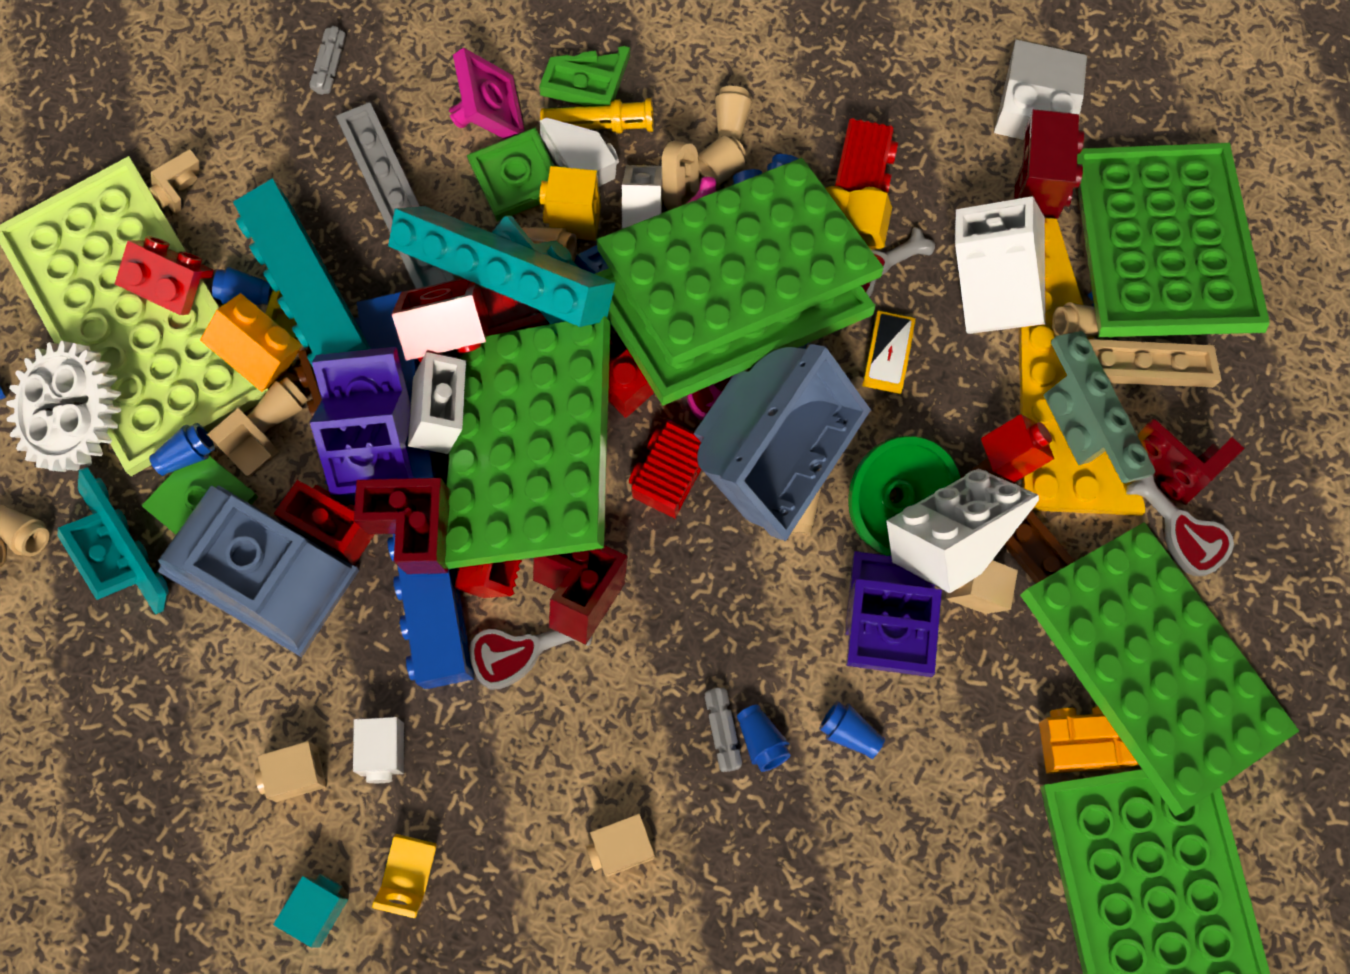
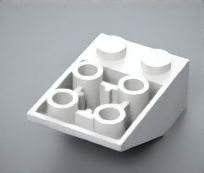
(1001, 264)
(958, 528)

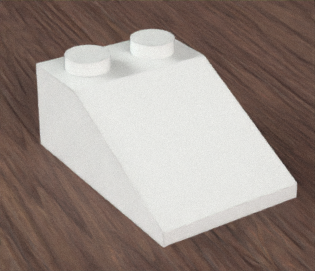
(1039, 80)

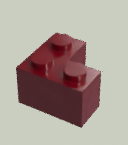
(1050, 160)
(412, 511)
(583, 588)

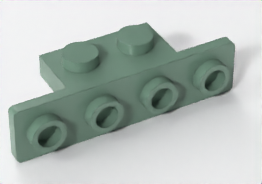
(1092, 413)

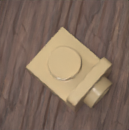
(174, 174)

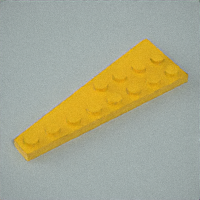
(1062, 482)

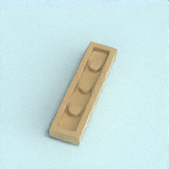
(1158, 363)

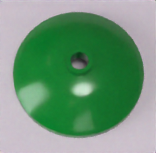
(904, 463)

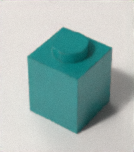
(312, 910)

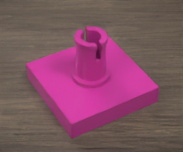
(486, 96)

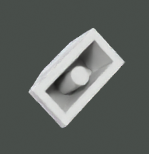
(578, 148)
(641, 193)

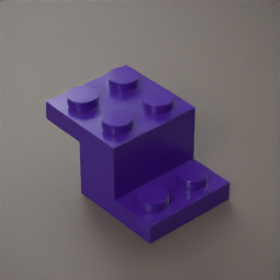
(361, 417)
(891, 617)

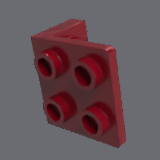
(1178, 468)

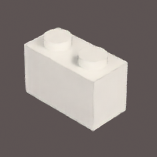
(437, 403)

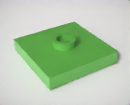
(512, 172)
(185, 488)

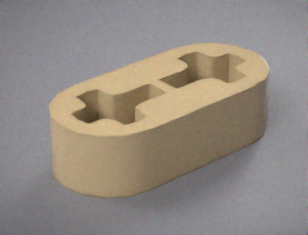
(679, 173)

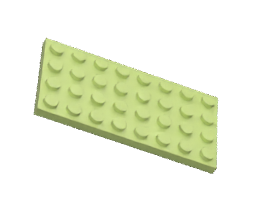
(69, 264)

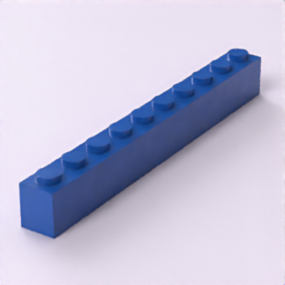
(430, 601)

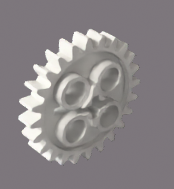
(55, 381)

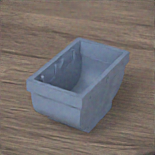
(777, 431)
(257, 569)

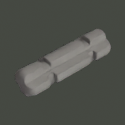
(327, 60)
(723, 729)

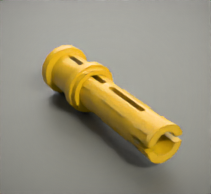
(616, 116)

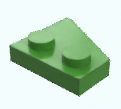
(585, 77)

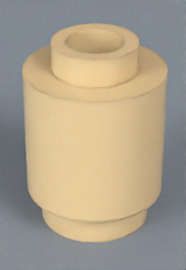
(721, 159)

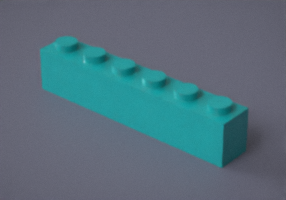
(502, 265)
(297, 272)

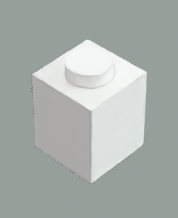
(378, 748)

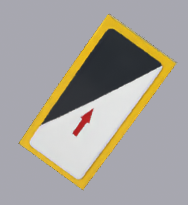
(889, 352)

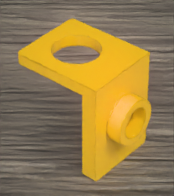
(405, 875)

